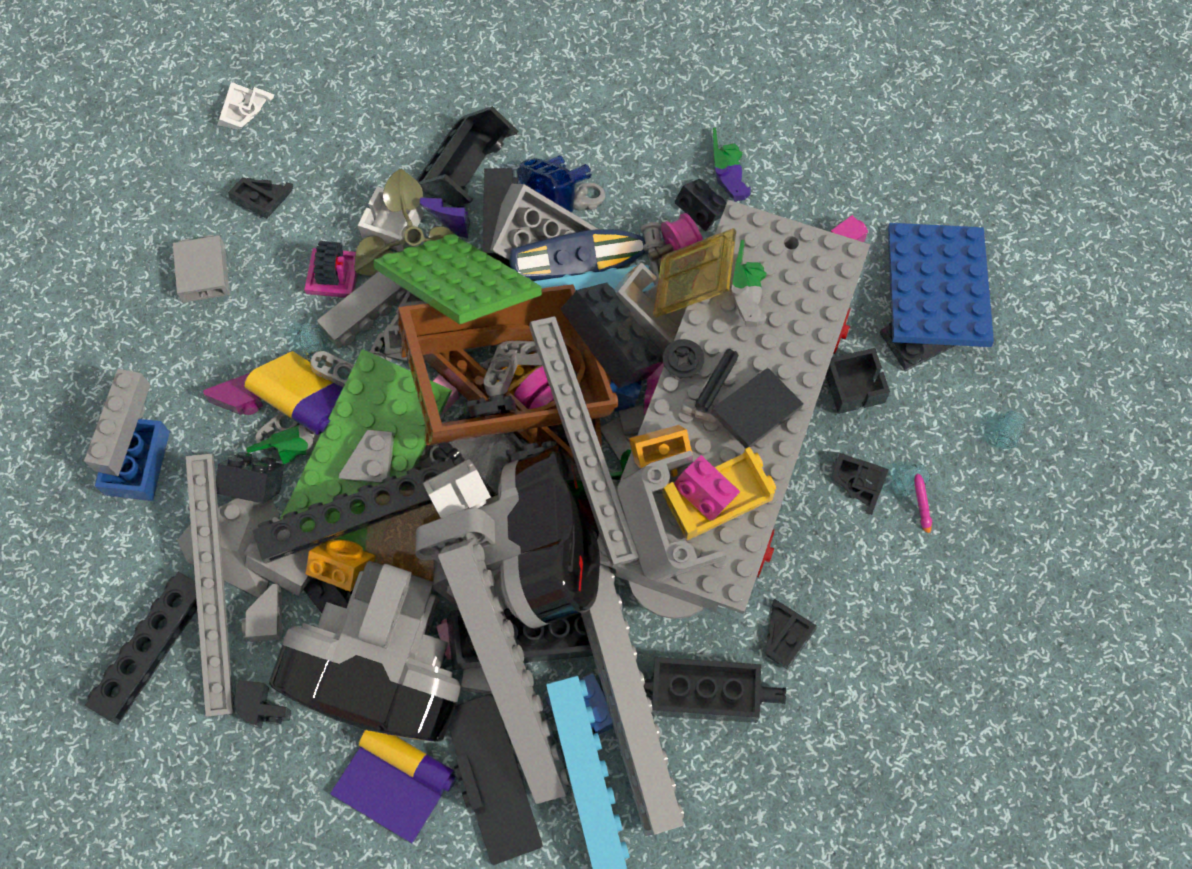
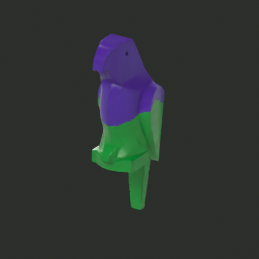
(729, 169)

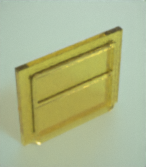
(695, 273)

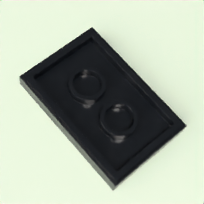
(757, 408)

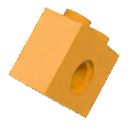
(338, 563)

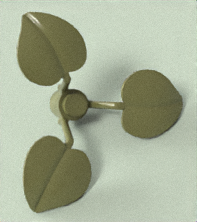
(399, 194)

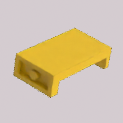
(745, 474)

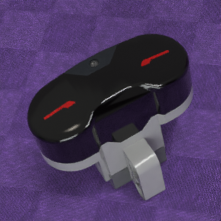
(533, 537)
(373, 659)

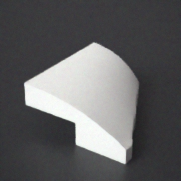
(236, 113)

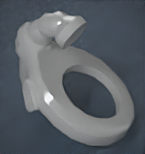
(582, 202)

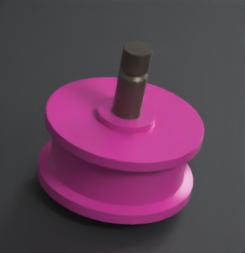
(677, 236)

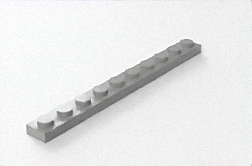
(583, 442)
(209, 585)

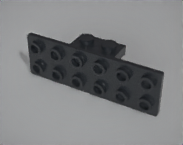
(492, 780)

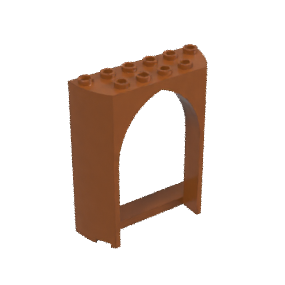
(430, 331)

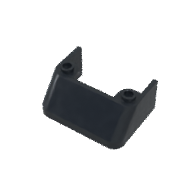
(462, 154)

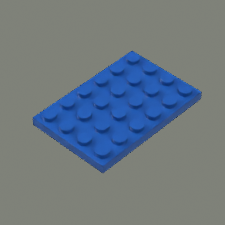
(939, 285)

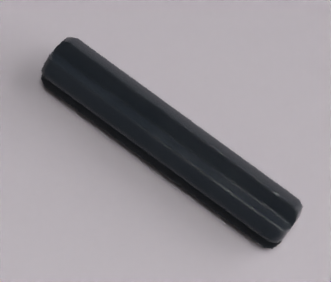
(716, 380)

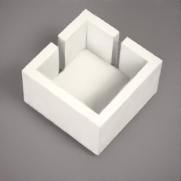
(387, 224)
(457, 489)

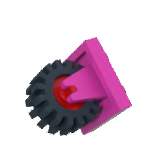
(331, 271)

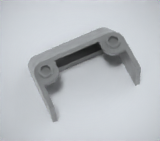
(656, 555)

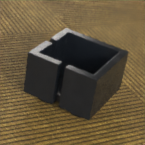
(853, 382)
(249, 477)

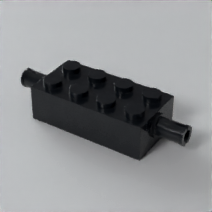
(709, 690)

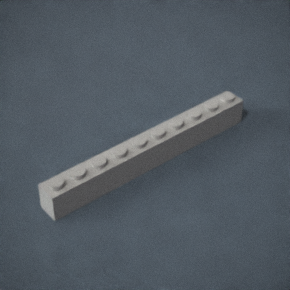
(505, 669)
(631, 710)

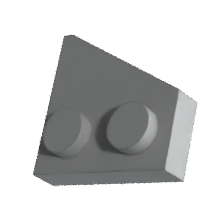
(371, 458)

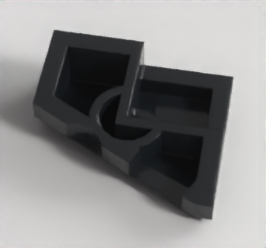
(852, 476)

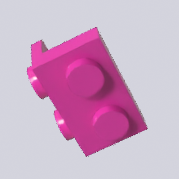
(706, 488)

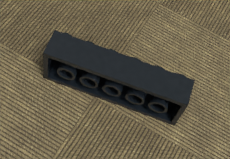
(548, 642)

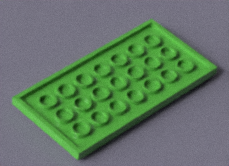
(376, 399)

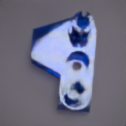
(553, 179)

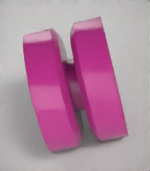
(534, 390)

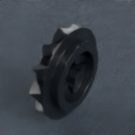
(681, 348)

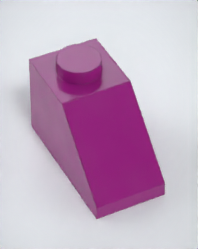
(234, 396)

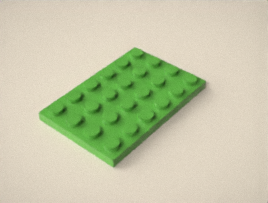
(457, 278)

